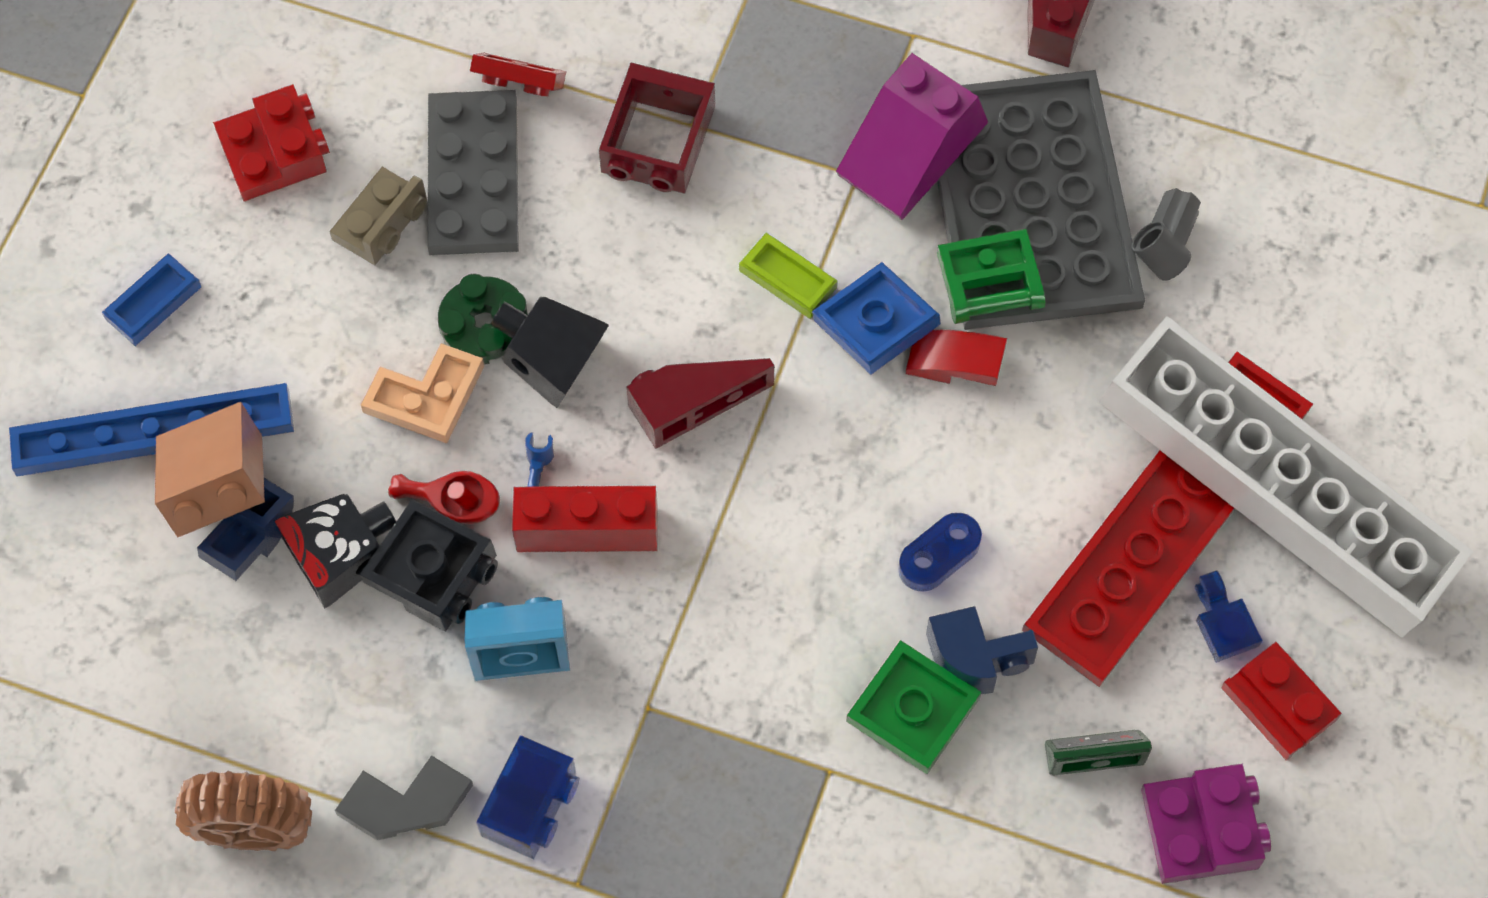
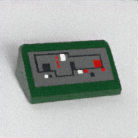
(1097, 752)

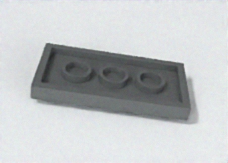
(472, 172)

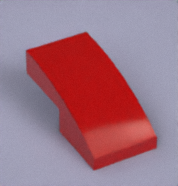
(958, 355)

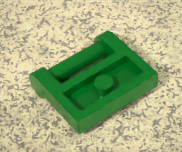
(990, 262)

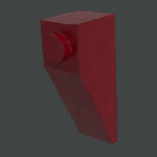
(690, 394)

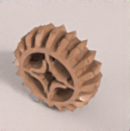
(243, 811)

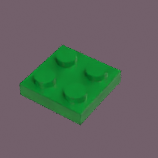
(913, 707)

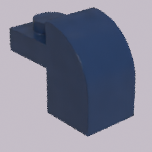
(961, 648)

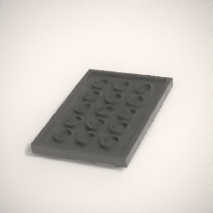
(1051, 171)

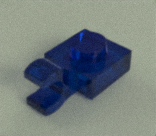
(1225, 625)

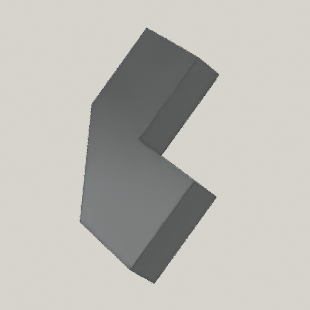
(426, 803)

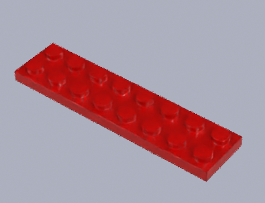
(1138, 556)

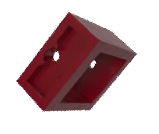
(667, 92)

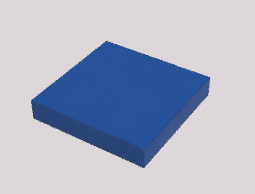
(876, 318)

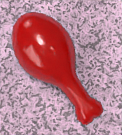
(458, 495)

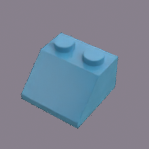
(516, 639)

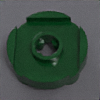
(474, 297)

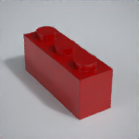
(585, 518)

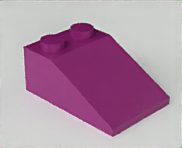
(911, 136)

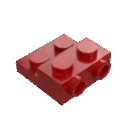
(273, 143)

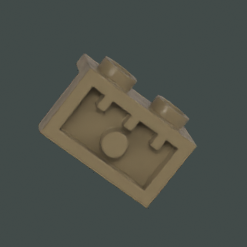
(380, 215)

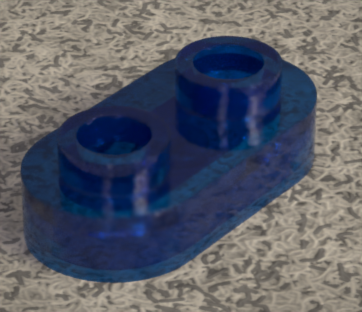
(942, 550)

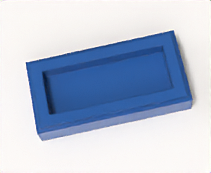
(151, 299)

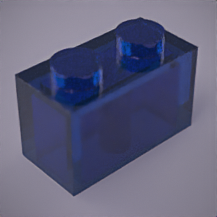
(528, 797)

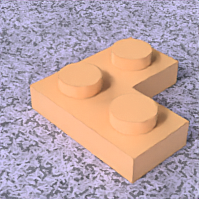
(430, 404)

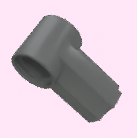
(1164, 240)

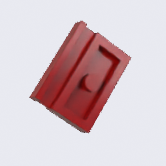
(1281, 700)

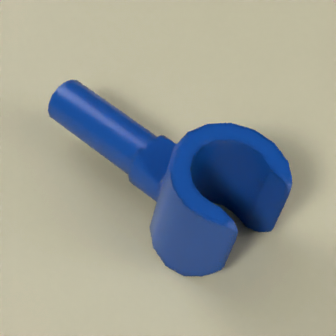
(537, 458)

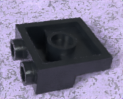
(431, 565)

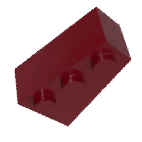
(1056, 28)

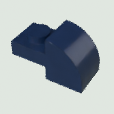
(246, 535)

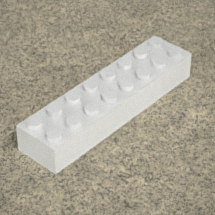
(1286, 477)

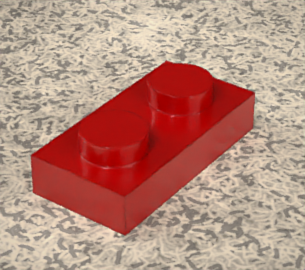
(499, 70)

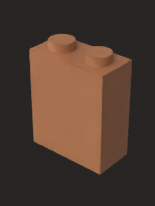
(209, 469)

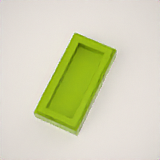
(787, 275)

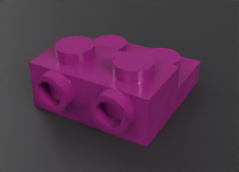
(1206, 824)

